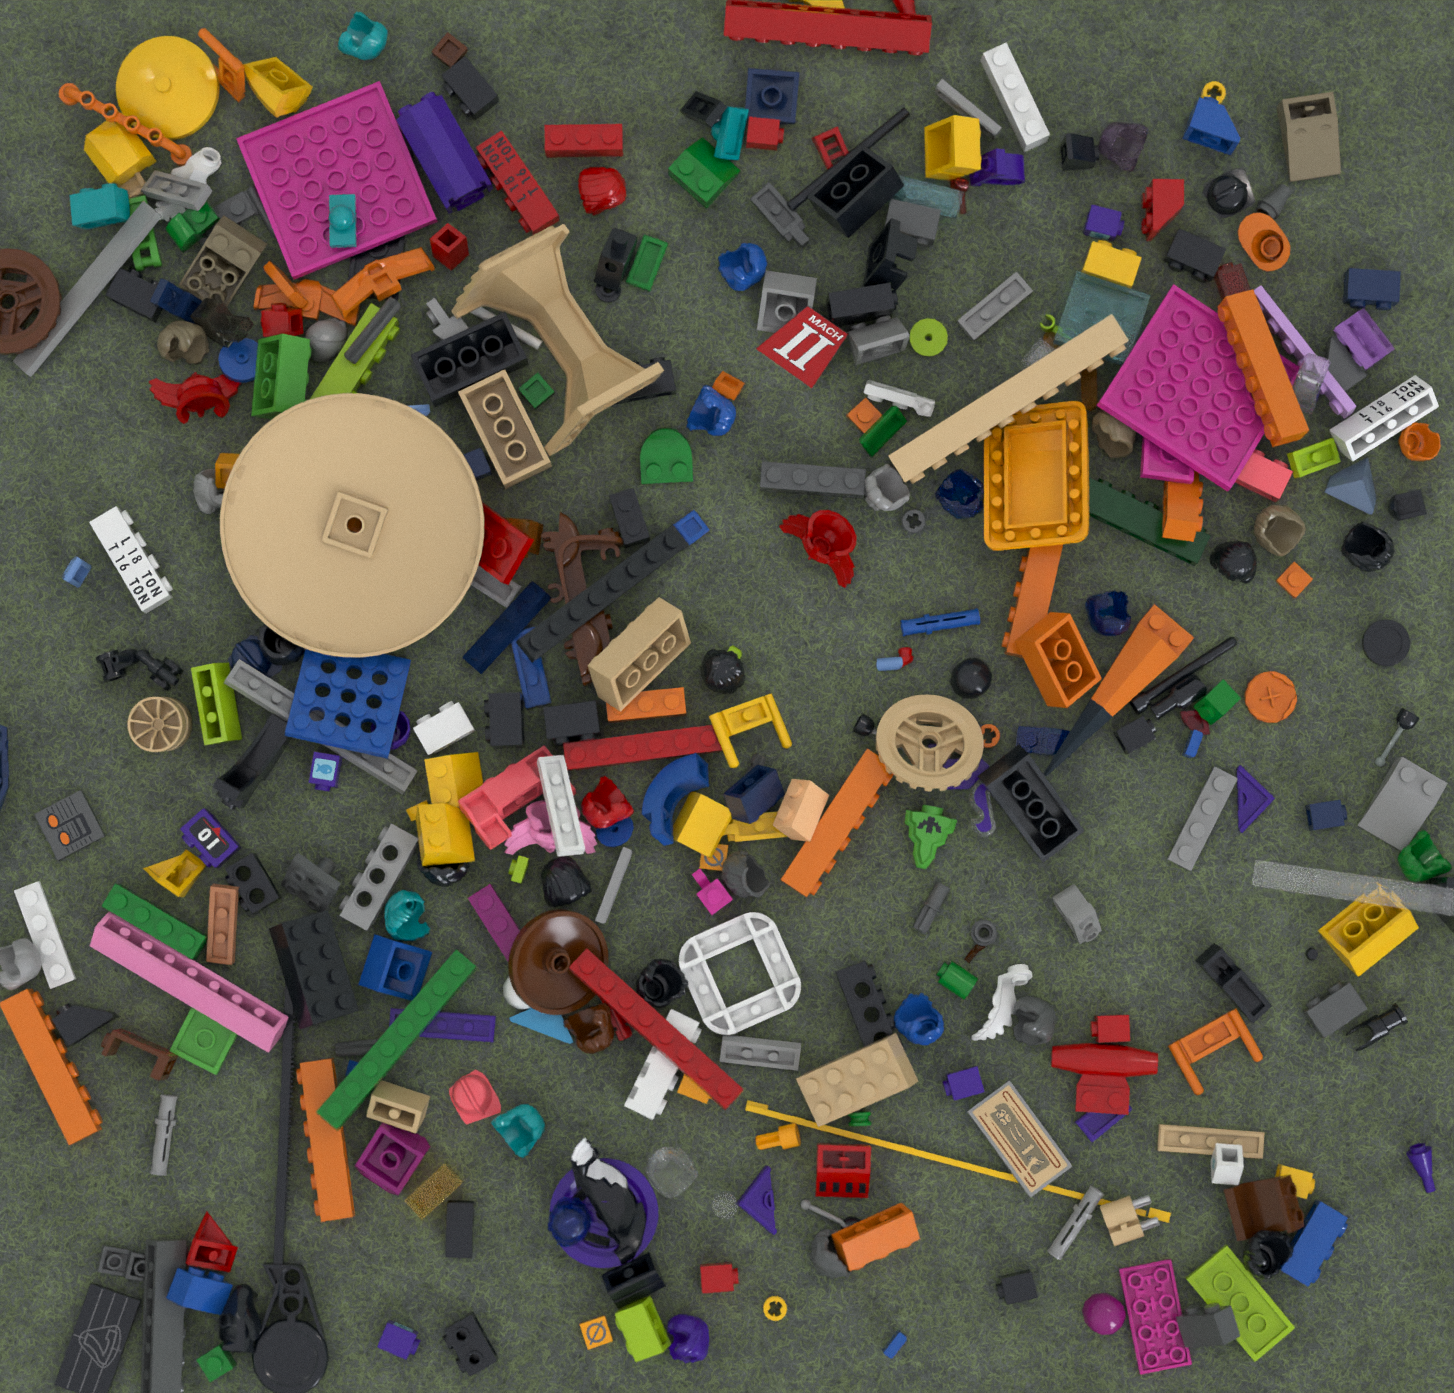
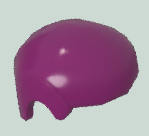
(1103, 1313)

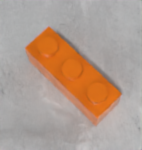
(1182, 509)
(650, 706)
(875, 1237)

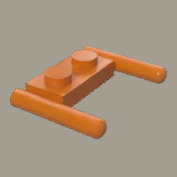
(230, 69)
(1208, 1039)

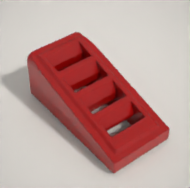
(822, 150)

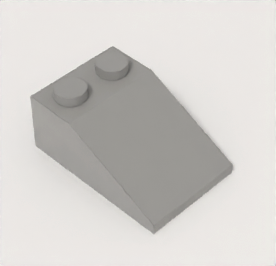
(877, 340)
(1402, 803)

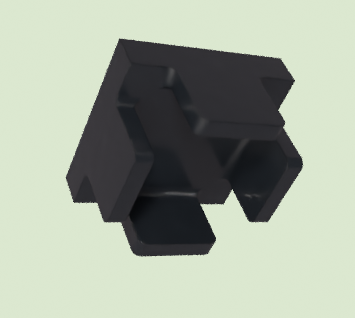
(882, 254)

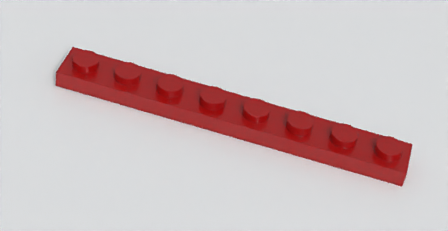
(656, 1029)

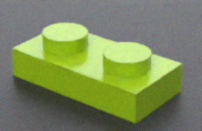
(1313, 457)

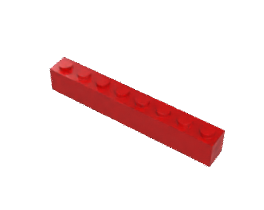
(827, 26)

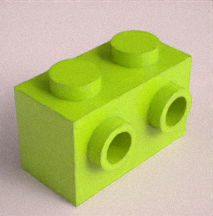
(642, 1329)

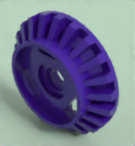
(597, 1254)

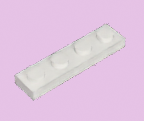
(560, 805)
(45, 934)

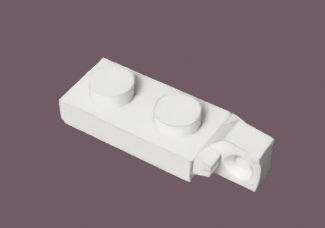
(899, 397)

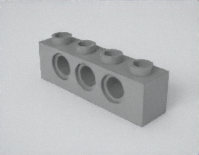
(350, 906)

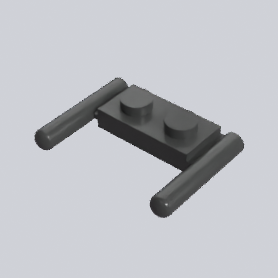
(239, 209)

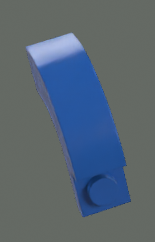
(667, 789)

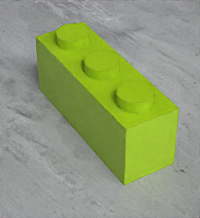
(216, 704)

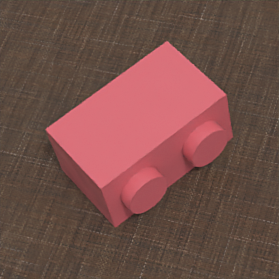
(1264, 476)

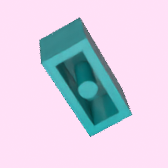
(99, 207)

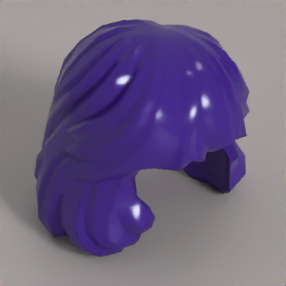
(690, 1338)

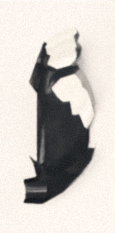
(606, 1183)

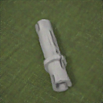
(165, 1123)
(1058, 1248)

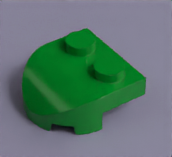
(666, 457)

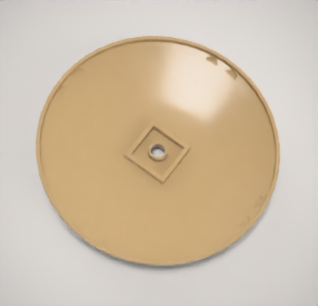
(291, 535)

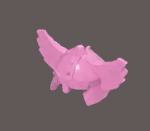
(537, 830)

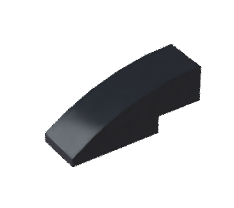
(1233, 982)

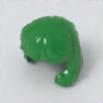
(1422, 859)

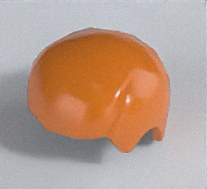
(1410, 441)

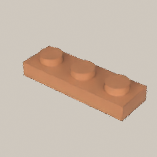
(222, 924)

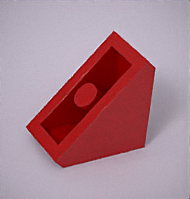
(211, 1247)

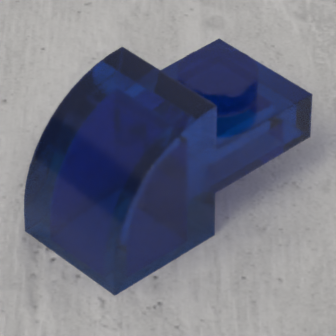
(1041, 740)

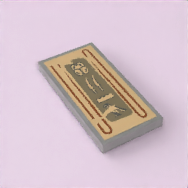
(1019, 1139)

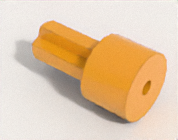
(786, 1136)

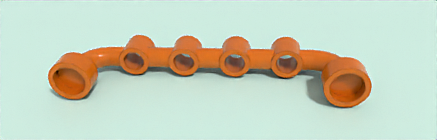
(72, 95)

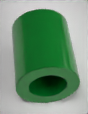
(956, 979)

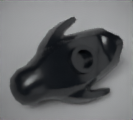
(239, 1321)

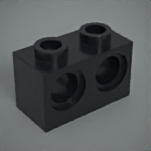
(258, 880)

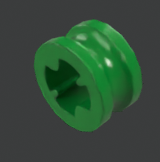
(859, 1118)

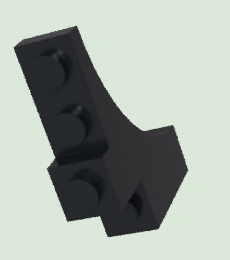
(254, 765)

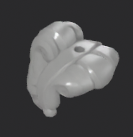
(885, 489)
(205, 491)

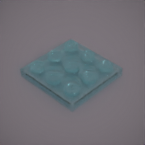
(1094, 300)

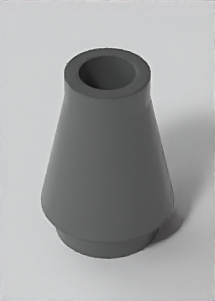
(1274, 202)

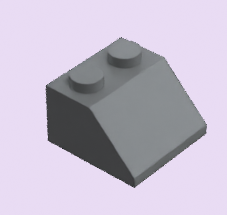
(783, 299)

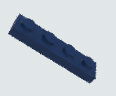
(506, 627)

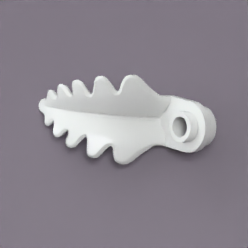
(196, 169)
(1004, 1001)

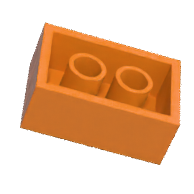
(1058, 659)

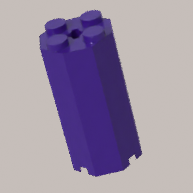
(443, 152)

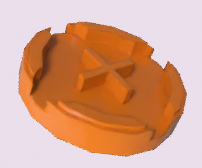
(1270, 697)

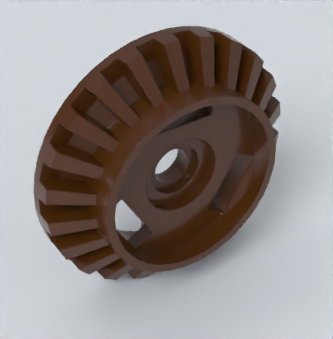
(38, 292)

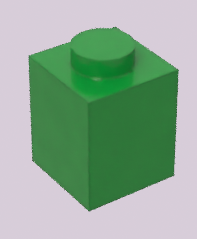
(1217, 702)
(216, 1362)

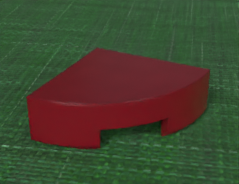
(1195, 721)

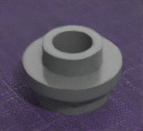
(989, 926)

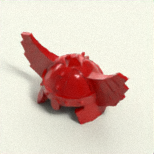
(196, 395)
(826, 539)

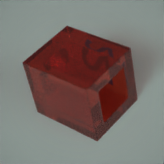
(1231, 280)

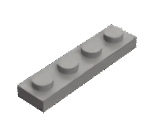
(1202, 818)

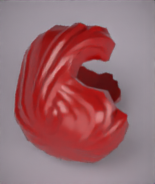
(601, 189)
(605, 805)

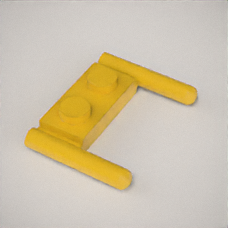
(745, 717)

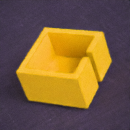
(952, 148)

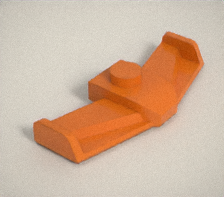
(380, 278)
(318, 300)

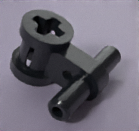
(115, 663)
(163, 672)

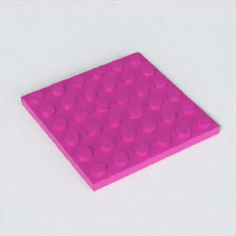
(336, 150)
(1188, 390)

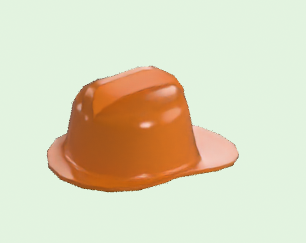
(1264, 241)

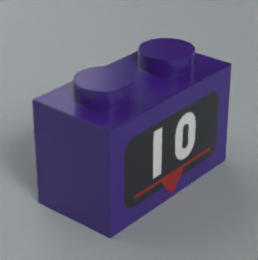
(210, 839)

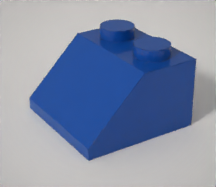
(1211, 126)
(395, 968)

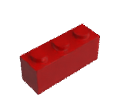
(584, 140)

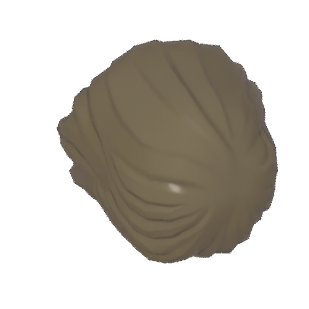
(184, 341)

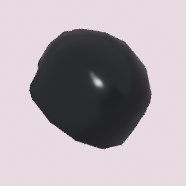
(971, 678)

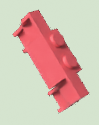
(502, 797)

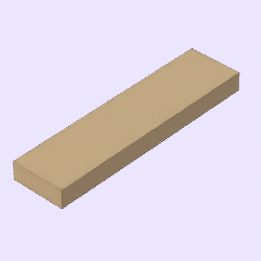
(1203, 1140)

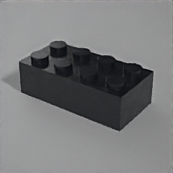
(1031, 803)
(313, 969)

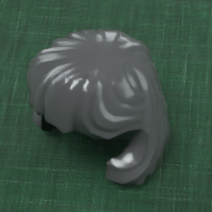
(1035, 1021)

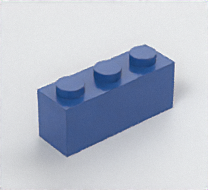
(1314, 1242)

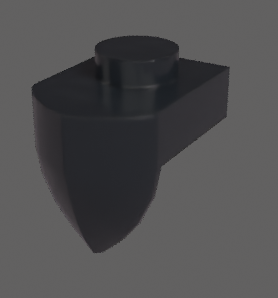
(1407, 505)

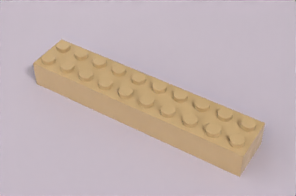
(1008, 398)

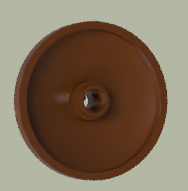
(543, 956)

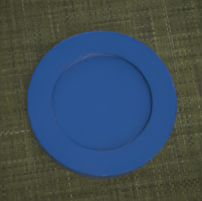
(239, 361)

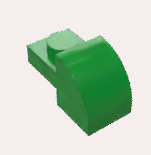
(188, 227)

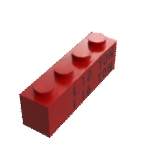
(517, 184)

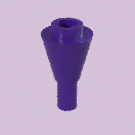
(1421, 1159)

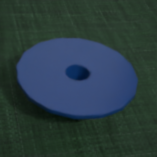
(616, 834)

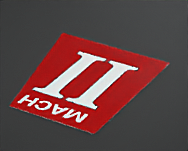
(804, 345)

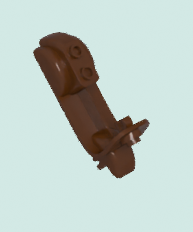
(568, 544)

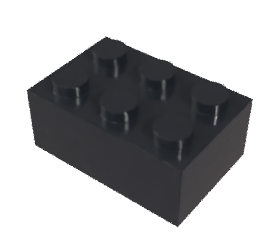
(855, 191)

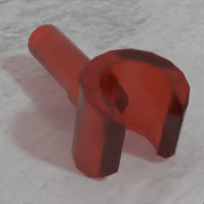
(962, 185)

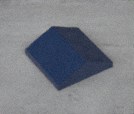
(772, 94)

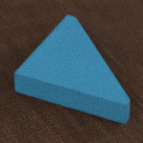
(544, 1023)

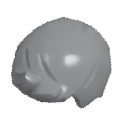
(326, 339)

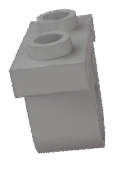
(1077, 913)

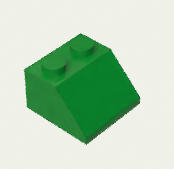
(702, 173)

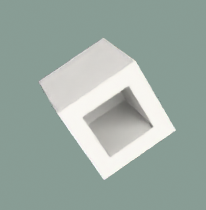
(1226, 1164)

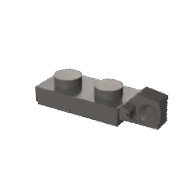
(777, 213)

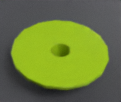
(930, 328)

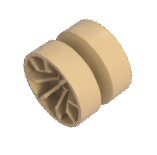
(159, 724)

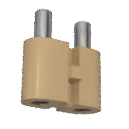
(1123, 1220)

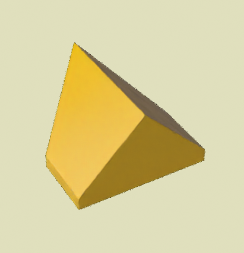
(177, 873)

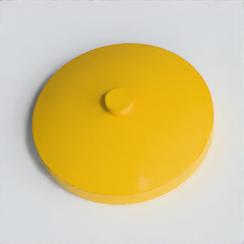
(168, 86)

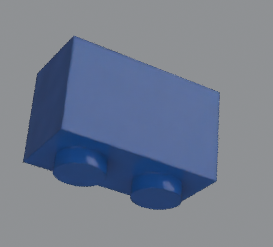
(199, 1291)

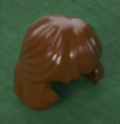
(591, 1028)

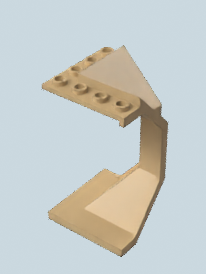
(532, 285)

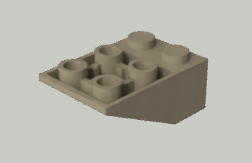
(1310, 136)
(223, 262)

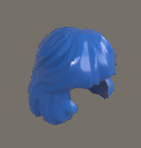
(743, 266)
(712, 413)
(919, 1020)

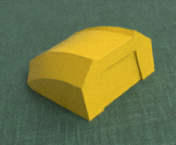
(277, 86)
(117, 152)

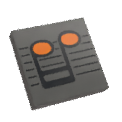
(70, 825)

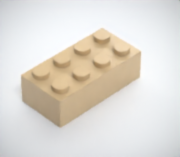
(505, 429)
(639, 654)
(857, 1080)

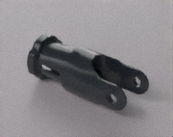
(1381, 1024)

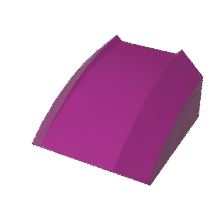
(392, 1157)

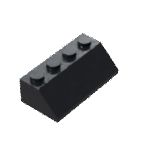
(469, 358)

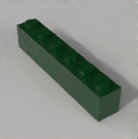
(1140, 521)

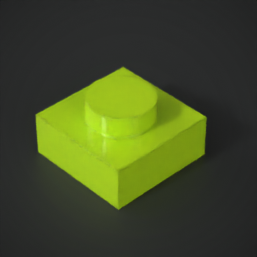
(518, 869)

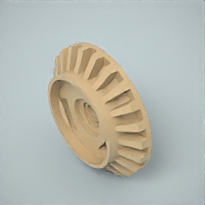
(955, 732)

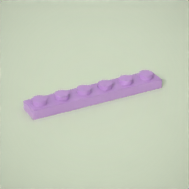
(1295, 344)

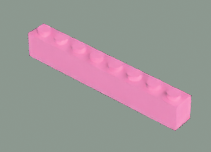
(189, 981)

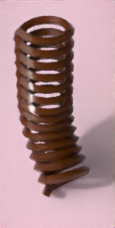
(975, 951)

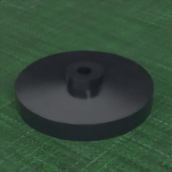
(1386, 642)

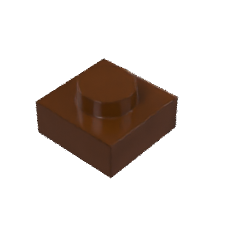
(449, 50)

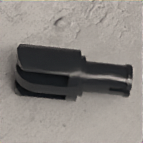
(1180, 696)

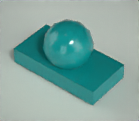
(730, 132)
(342, 221)

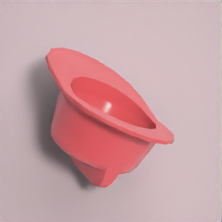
(474, 1097)

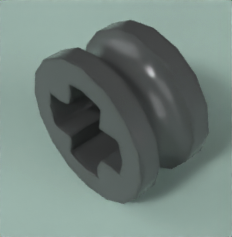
(905, 524)

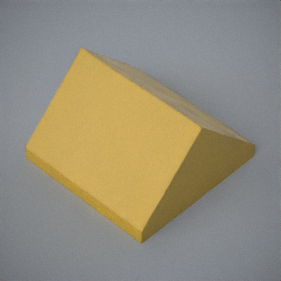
(701, 824)

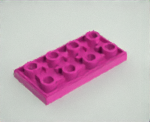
(1152, 1313)

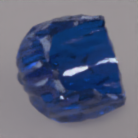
(961, 494)

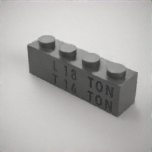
(812, 480)

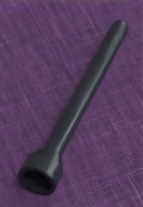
(1142, 700)

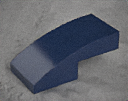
(175, 300)

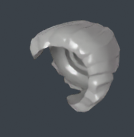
(19, 963)

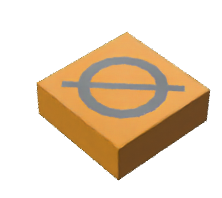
(717, 859)
(596, 1332)

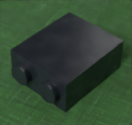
(861, 304)

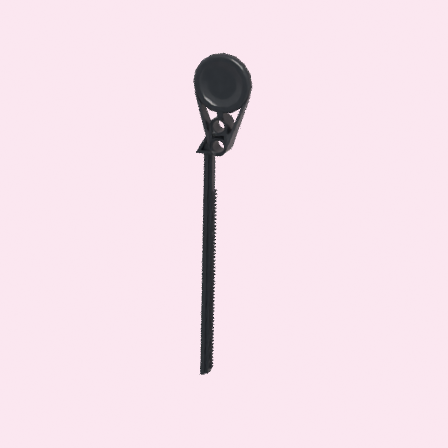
(291, 1351)

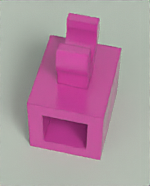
(712, 894)

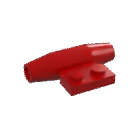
(1103, 1073)

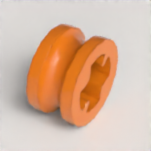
(994, 741)

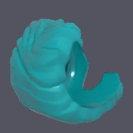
(363, 38)
(403, 915)
(520, 1128)

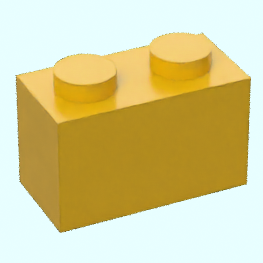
(1111, 263)

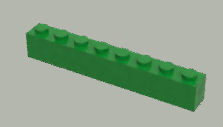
(396, 1040)

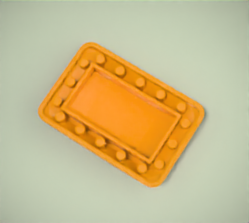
(1037, 478)

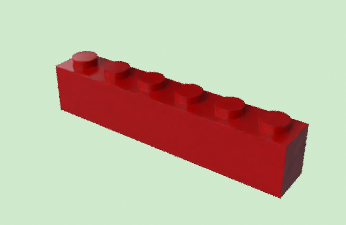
(641, 747)

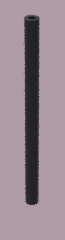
(871, 140)

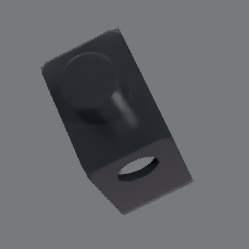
(619, 251)

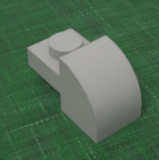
(447, 326)

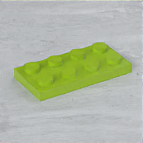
(1258, 1318)

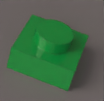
(536, 391)

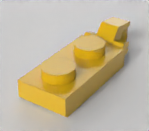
(758, 830)

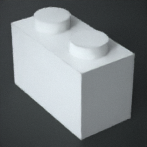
(443, 728)

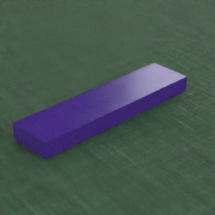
(457, 1026)

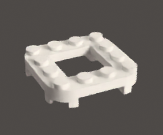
(775, 958)

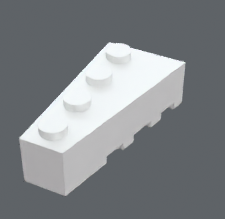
(659, 1072)

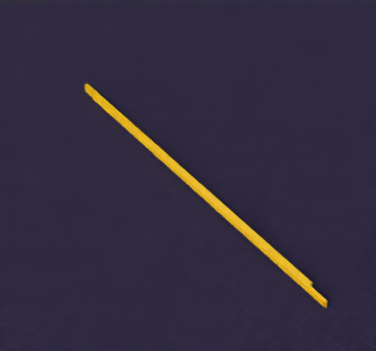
(763, 1109)

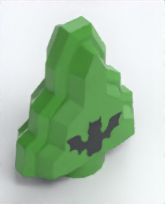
(928, 831)

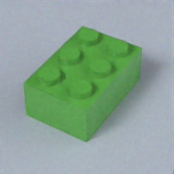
(280, 374)

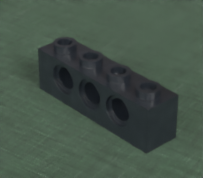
(848, 979)

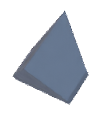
(1354, 486)

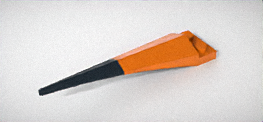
(1147, 652)

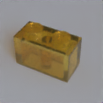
(434, 1191)

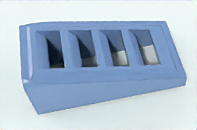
(76, 571)

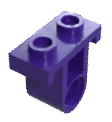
(999, 169)

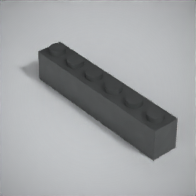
(162, 1318)

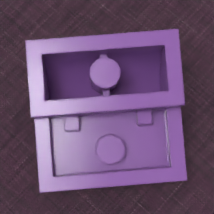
(1364, 339)

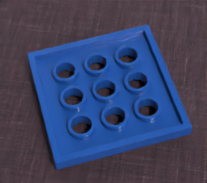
(332, 706)

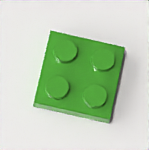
(203, 1041)

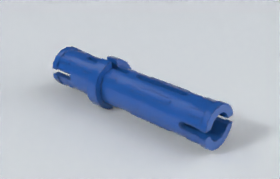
(940, 622)

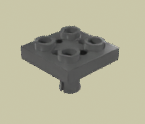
(312, 882)

